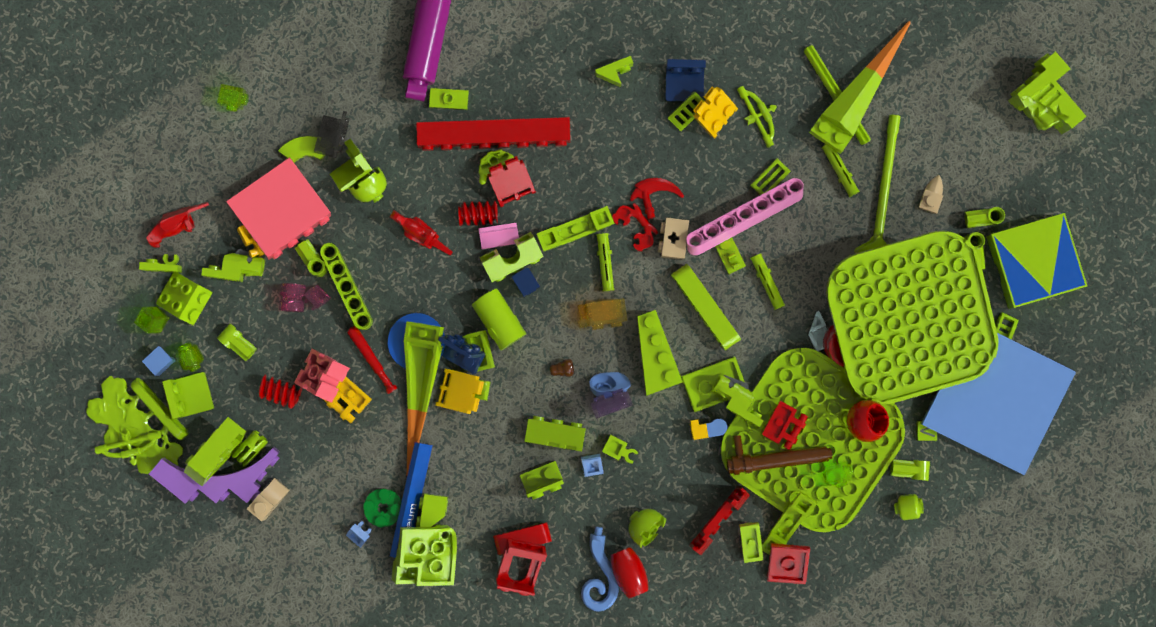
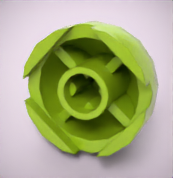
(370, 187)
(645, 525)

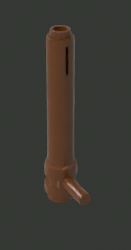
(748, 463)

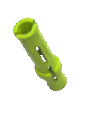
(841, 171)
(603, 239)
(767, 281)

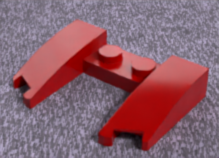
(736, 500)

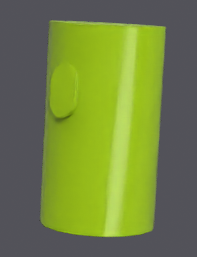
(498, 319)

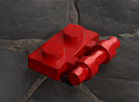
(779, 422)

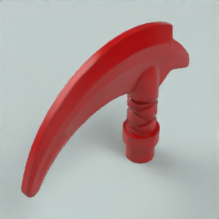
(649, 186)

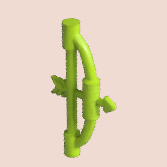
(754, 117)
(131, 452)

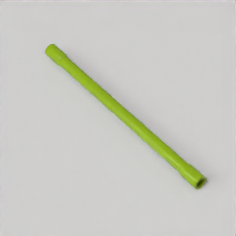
(892, 131)

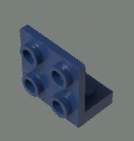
(684, 78)
(461, 353)

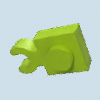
(616, 448)

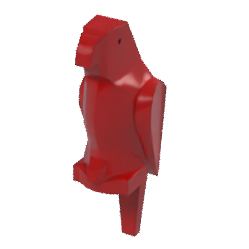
(172, 224)
(419, 232)

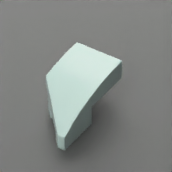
(817, 332)

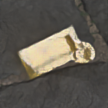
(602, 313)

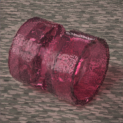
(292, 297)

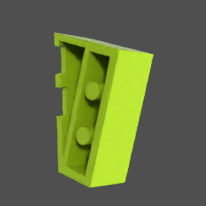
(555, 433)
(214, 452)

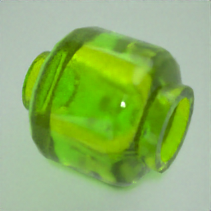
(189, 357)

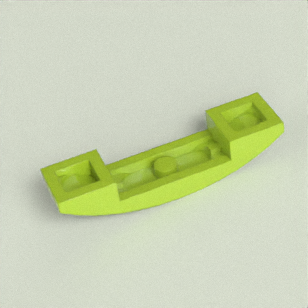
(575, 229)
(789, 521)

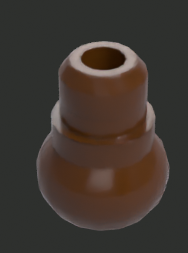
(563, 368)

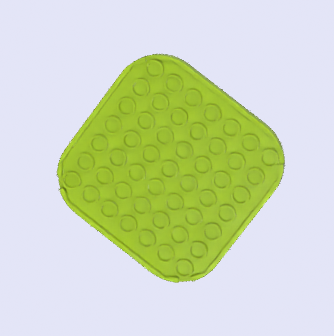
(912, 317)
(823, 393)

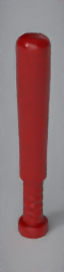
(370, 357)

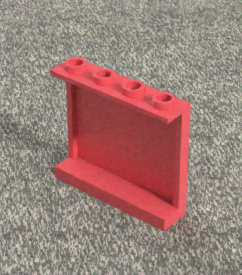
(279, 209)

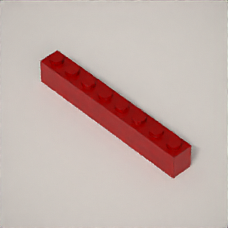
(493, 132)

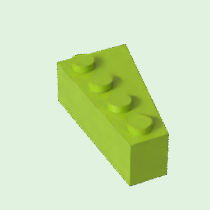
(656, 356)

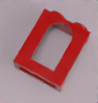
(535, 552)

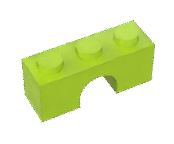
(527, 253)

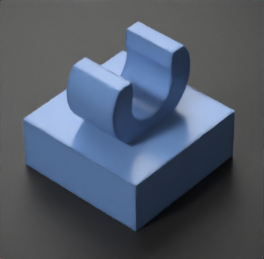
(357, 535)

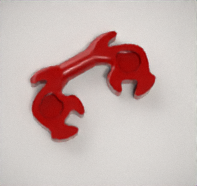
(646, 239)

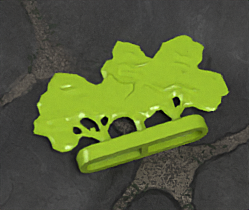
(124, 417)

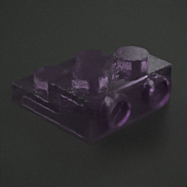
(607, 405)

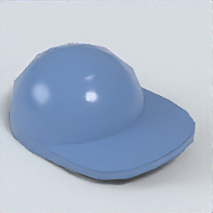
(607, 382)

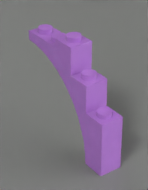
(216, 488)

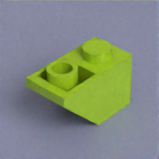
(433, 509)

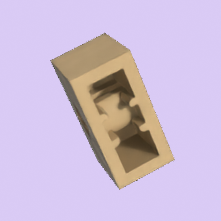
(680, 229)

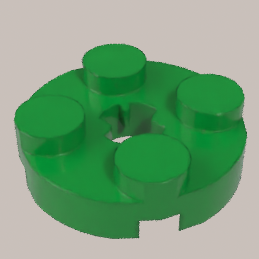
(371, 507)

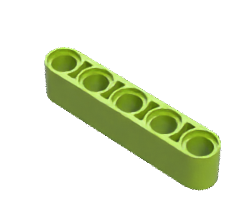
(339, 279)
(706, 306)

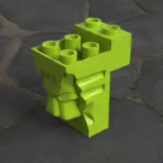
(1045, 99)

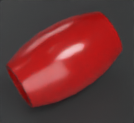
(629, 572)

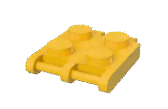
(714, 111)
(460, 391)

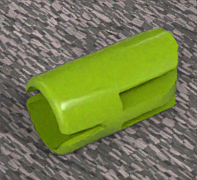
(254, 443)

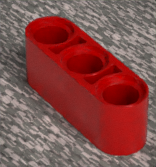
(533, 534)

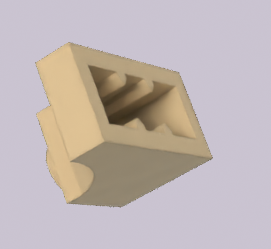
(268, 500)

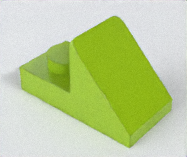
(609, 72)

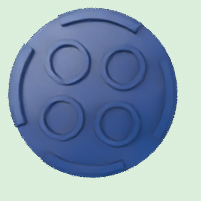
(397, 333)

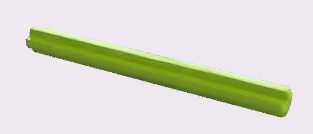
(831, 86)

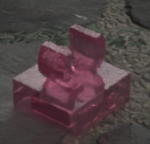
(317, 297)

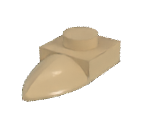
(932, 195)

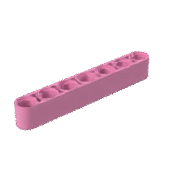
(740, 224)

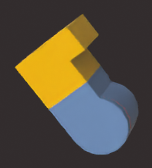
(715, 428)

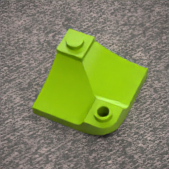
(425, 556)

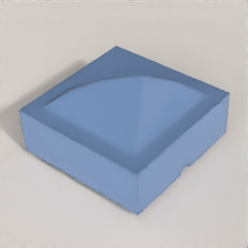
(592, 465)

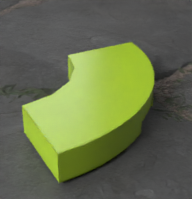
(300, 148)

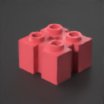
(321, 375)

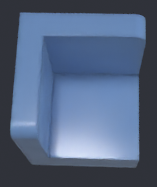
(158, 361)

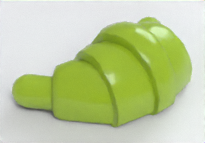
(489, 160)

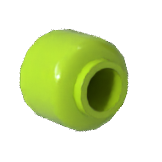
(909, 507)

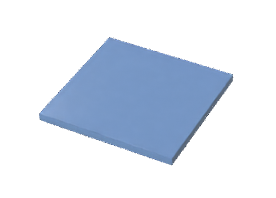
(1005, 407)

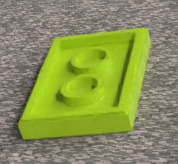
(702, 383)

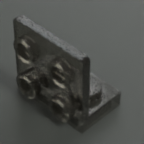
(330, 135)

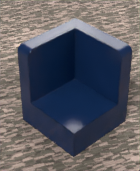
(525, 282)

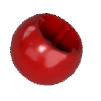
(867, 421)

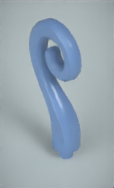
(597, 544)

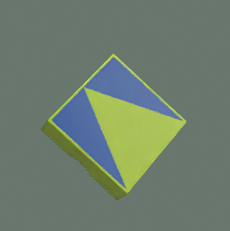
(1036, 261)

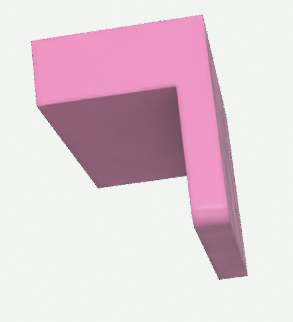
(498, 235)

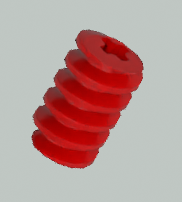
(478, 213)
(279, 392)

